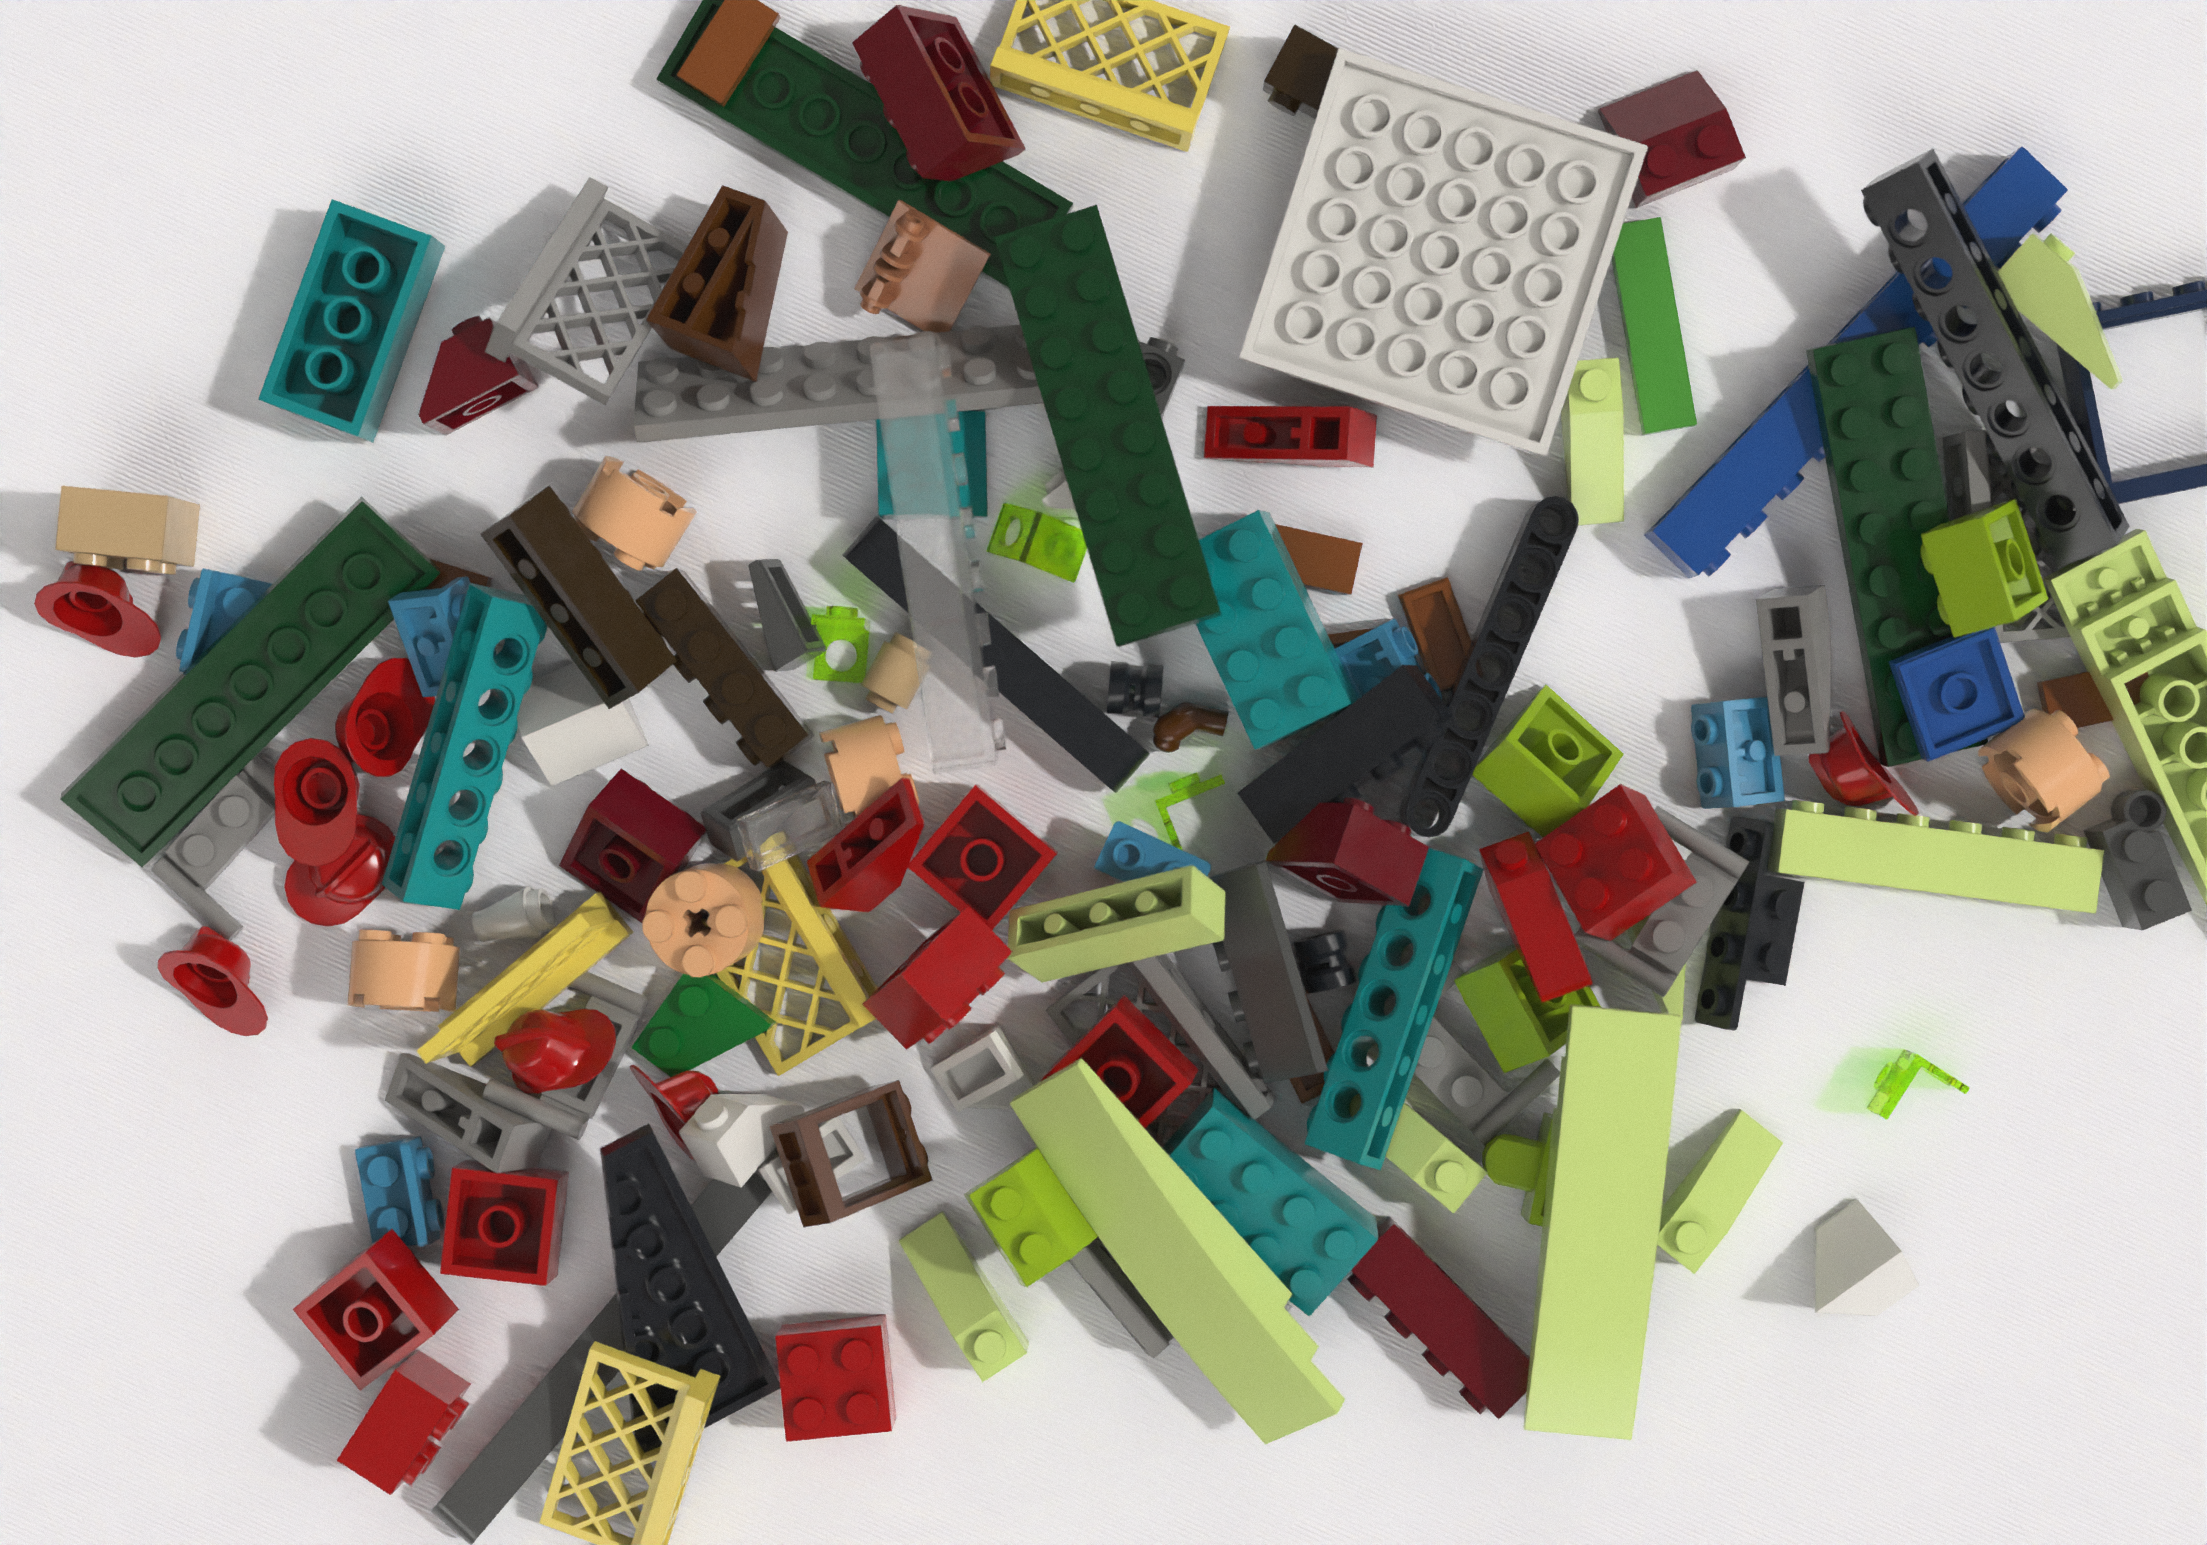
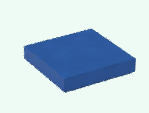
(1957, 692)

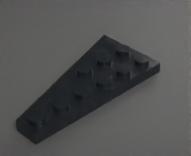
(672, 1287)

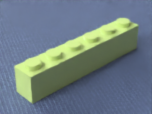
(1935, 859)

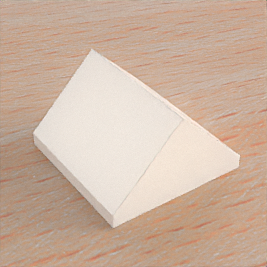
(573, 728)

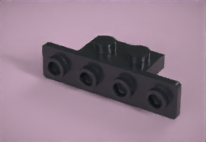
(1751, 931)

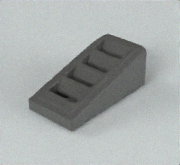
(783, 616)
(759, 792)

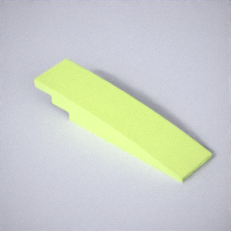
(2134, 622)
(1601, 1220)
(1179, 1254)

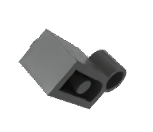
(2138, 863)

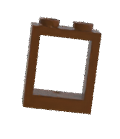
(810, 1168)

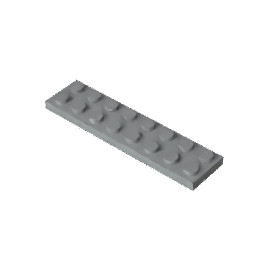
(820, 385)

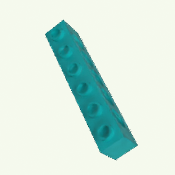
(455, 722)
(1402, 1032)

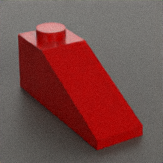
(1291, 435)
(870, 853)
(1534, 916)

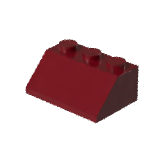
(936, 93)

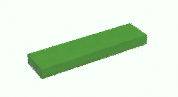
(1652, 328)

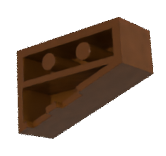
(724, 285)

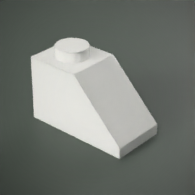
(733, 1134)

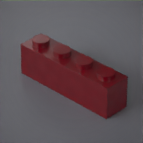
(1444, 1318)

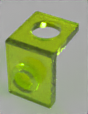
(1040, 543)
(836, 625)
(1181, 790)
(1897, 1077)

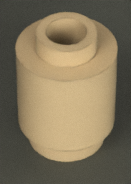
(893, 675)

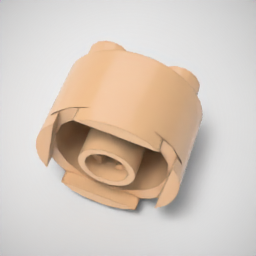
(633, 515)
(864, 762)
(2043, 768)
(676, 926)
(403, 973)

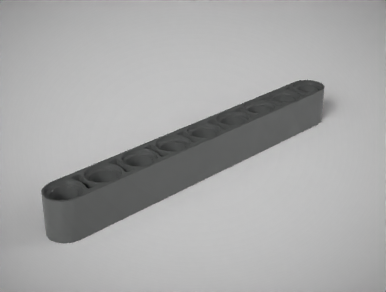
(546, 1412)

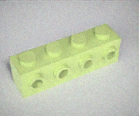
(1117, 924)

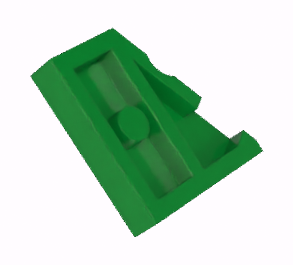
(698, 1024)

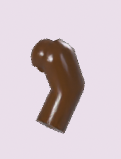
(1183, 721)

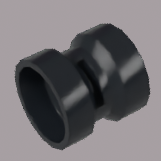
(1147, 689)
(1320, 950)

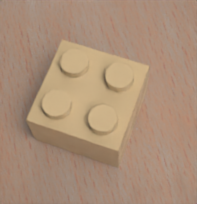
(119, 526)

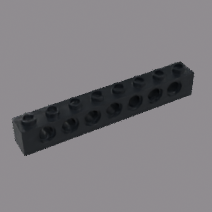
(1999, 331)

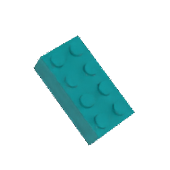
(352, 320)
(1269, 635)
(1273, 1199)

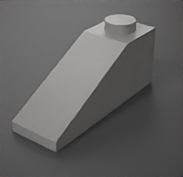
(1797, 667)
(457, 1113)

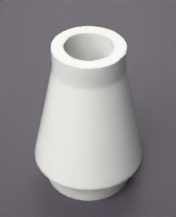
(516, 916)

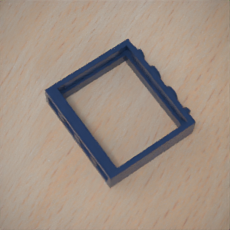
(2082, 401)

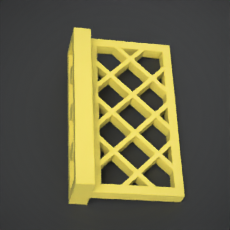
(1106, 99)
(828, 947)
(530, 981)
(674, 1457)

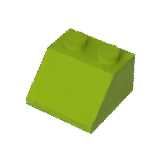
(1983, 569)
(1547, 763)
(1511, 1012)
(1030, 1217)

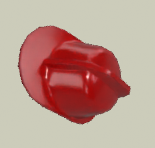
(99, 609)
(384, 719)
(1854, 773)
(315, 802)
(346, 887)
(216, 980)
(556, 1049)
(677, 1098)

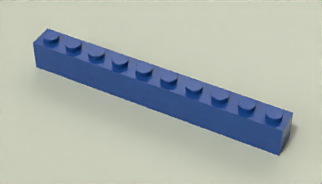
(1787, 432)

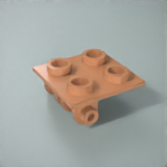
(920, 271)

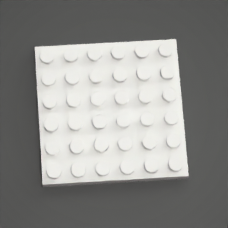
(1442, 252)

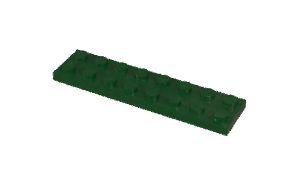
(839, 133)
(1107, 426)
(1884, 498)
(249, 683)

